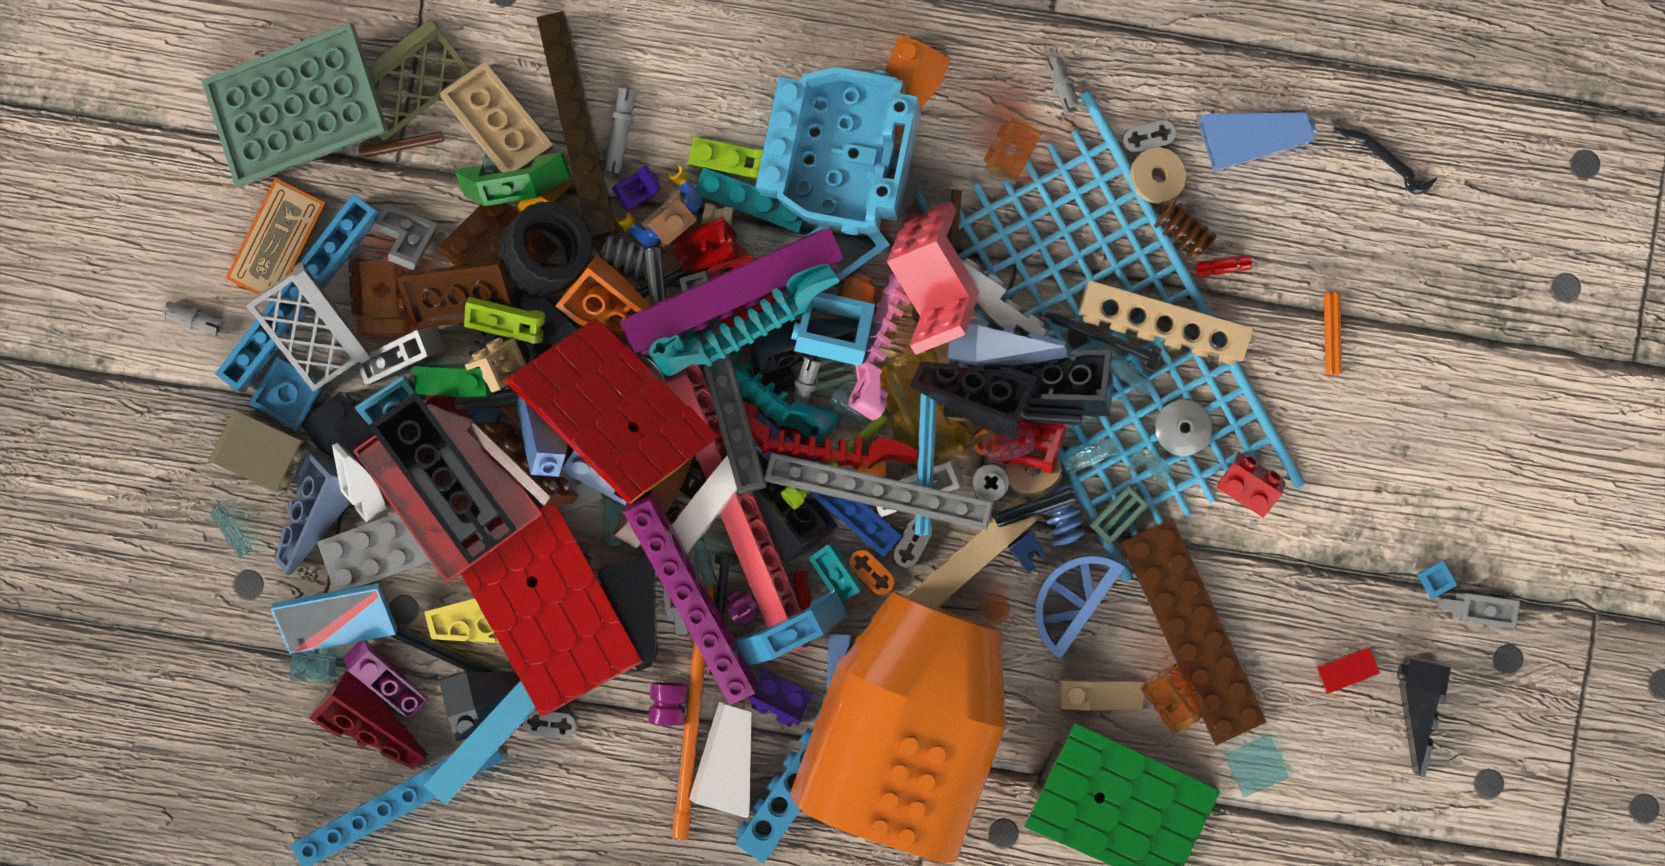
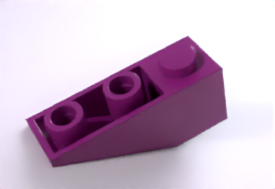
(384, 678)

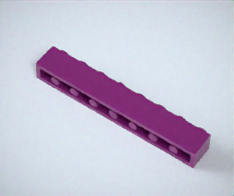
(728, 291)

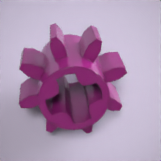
(741, 606)

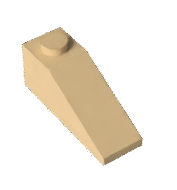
(1100, 694)

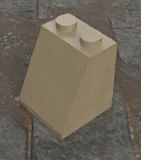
(258, 450)

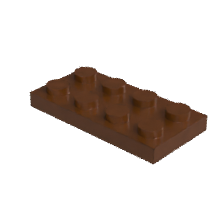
(441, 294)
(509, 451)

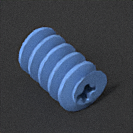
(1065, 521)

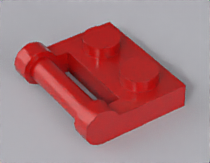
(1048, 439)

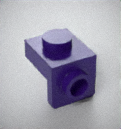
(637, 188)

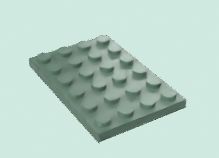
(295, 105)

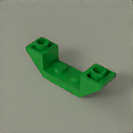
(515, 185)

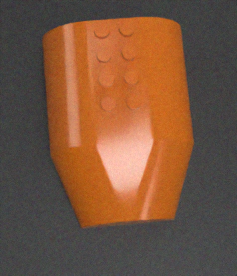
(907, 730)

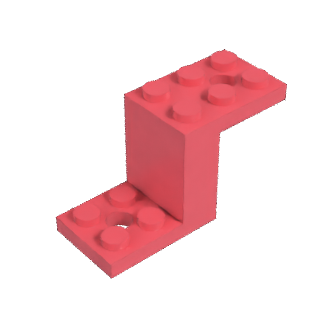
(933, 277)

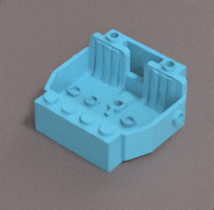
(852, 114)

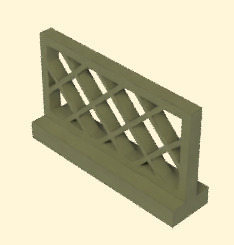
(398, 55)

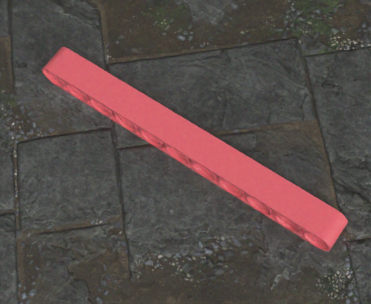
(742, 513)

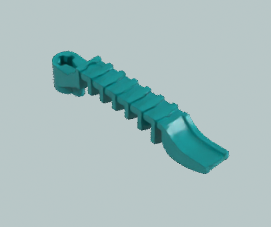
(677, 354)
(809, 420)

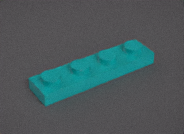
(745, 199)

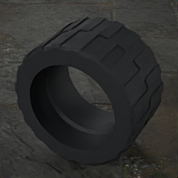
(563, 224)

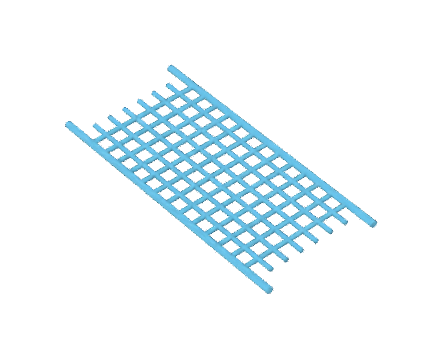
(1154, 278)

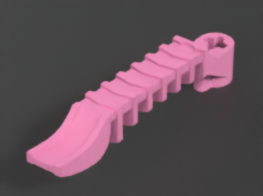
(867, 395)

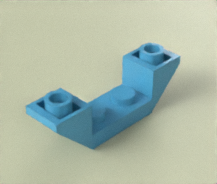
(794, 631)

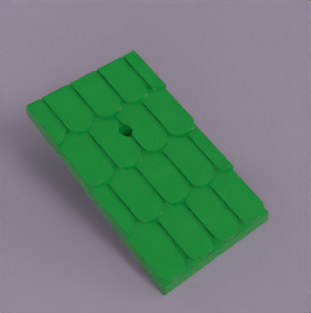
(1144, 811)

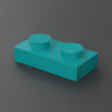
(836, 571)

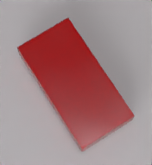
(1347, 670)

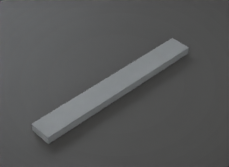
(879, 491)

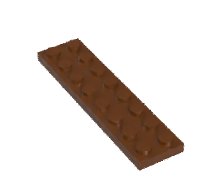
(1193, 630)

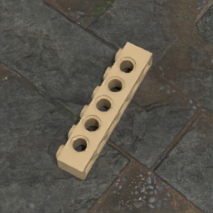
(1235, 335)

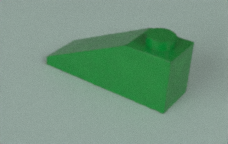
(450, 381)

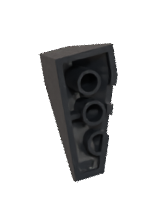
(338, 423)

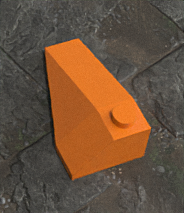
(919, 69)
(602, 295)

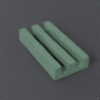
(833, 371)
(1102, 531)

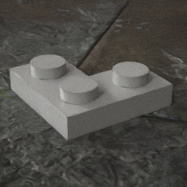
(411, 232)

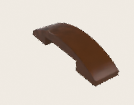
(665, 494)

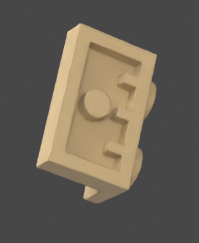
(497, 362)

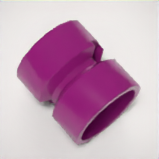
(667, 703)

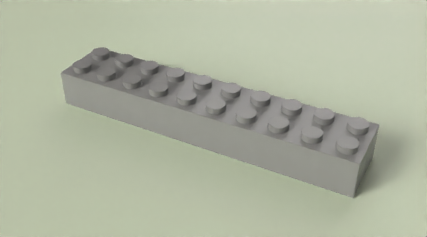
(389, 547)

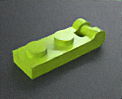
(724, 157)
(504, 320)

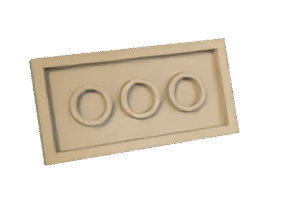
(496, 119)

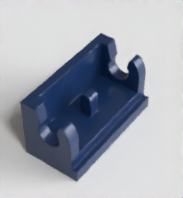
(1023, 547)

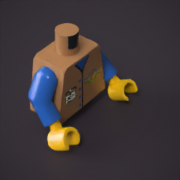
(670, 218)

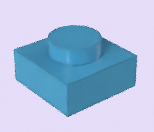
(1436, 579)

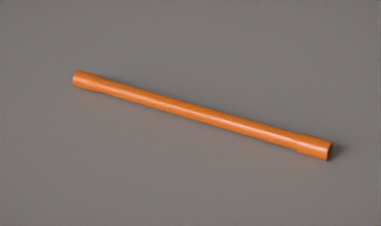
(682, 815)

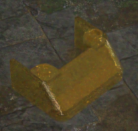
(904, 408)

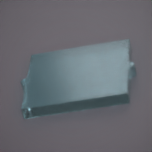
(1256, 765)

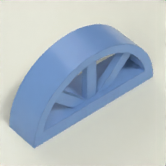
(1087, 607)

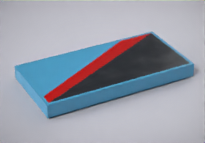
(334, 618)

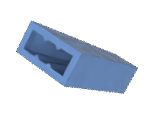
(1252, 136)
(542, 444)

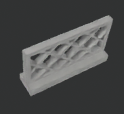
(326, 310)

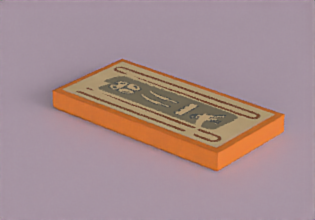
(276, 237)

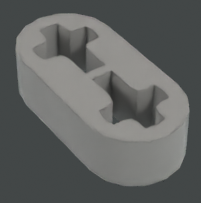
(1147, 130)
(905, 540)
(549, 730)

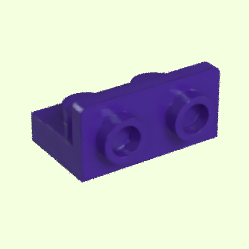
(780, 697)

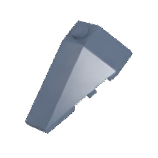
(1002, 347)
(313, 511)

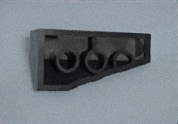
(775, 352)
(1075, 382)
(985, 396)
(791, 529)
(1421, 690)
(473, 696)

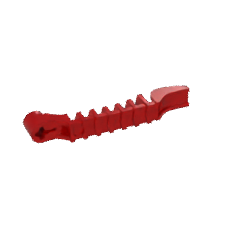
(880, 449)

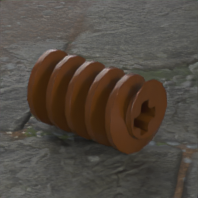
(1184, 228)

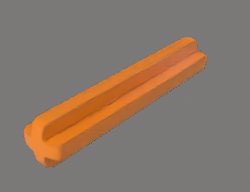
(1332, 321)

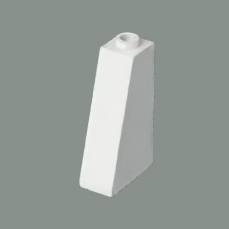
(725, 763)

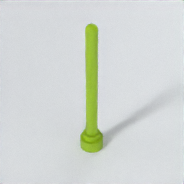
(795, 497)

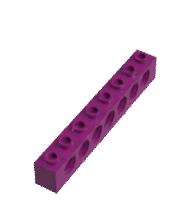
(690, 597)

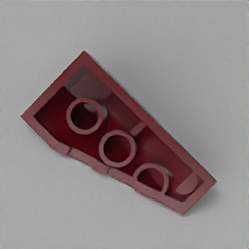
(361, 714)

